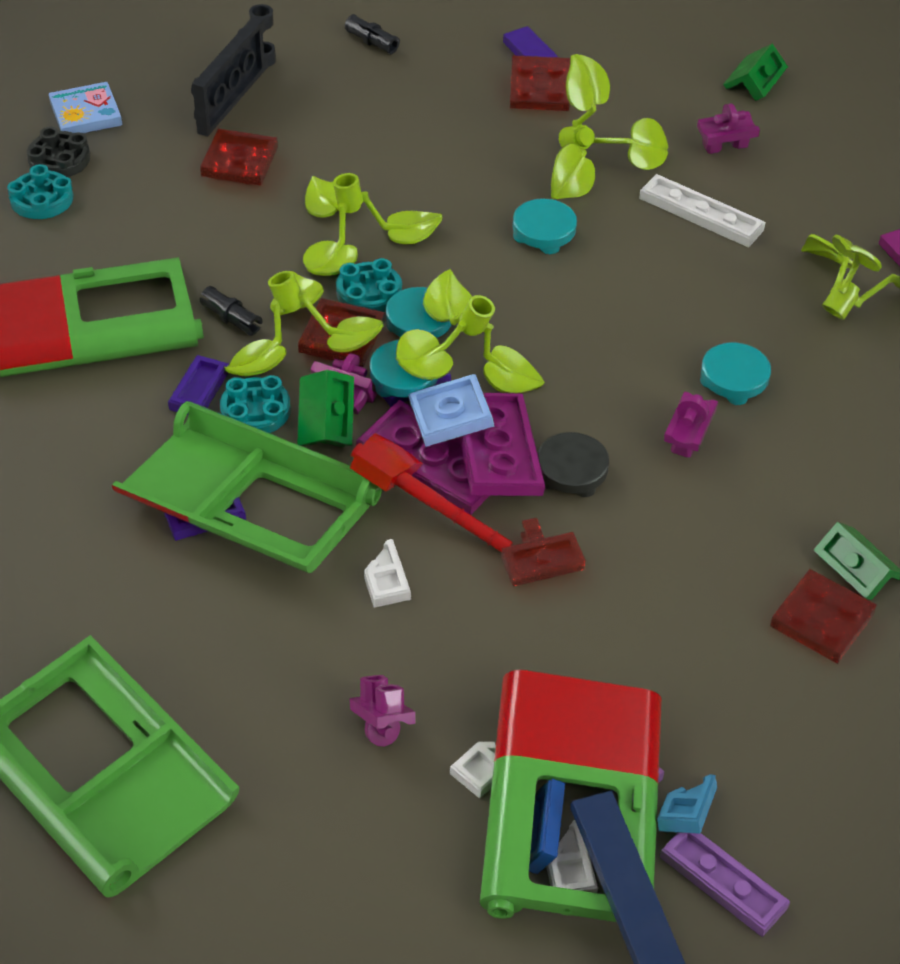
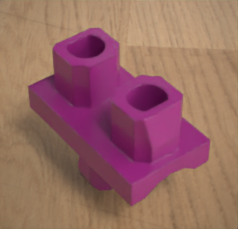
(730, 127)
(362, 385)
(689, 424)
(382, 709)

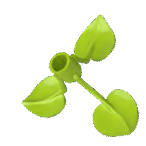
(572, 172)
(345, 196)
(844, 292)
(290, 295)
(425, 358)

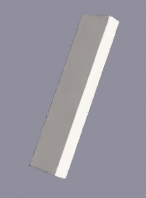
(702, 210)

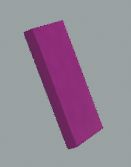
(503, 456)
(442, 463)

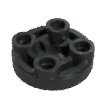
(59, 151)
(573, 463)

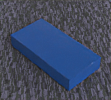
(546, 825)

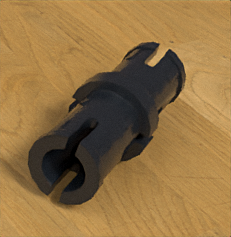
(372, 34)
(231, 310)

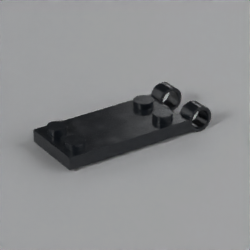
(233, 71)

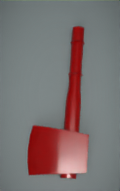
(392, 466)

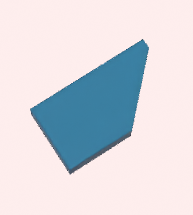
(688, 809)

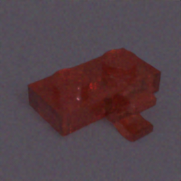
(540, 556)

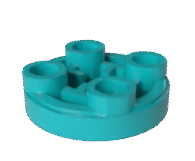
(40, 193)
(544, 224)
(368, 284)
(407, 313)
(735, 371)
(390, 377)
(257, 402)

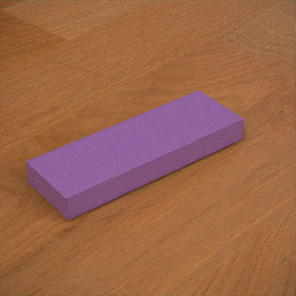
(725, 880)

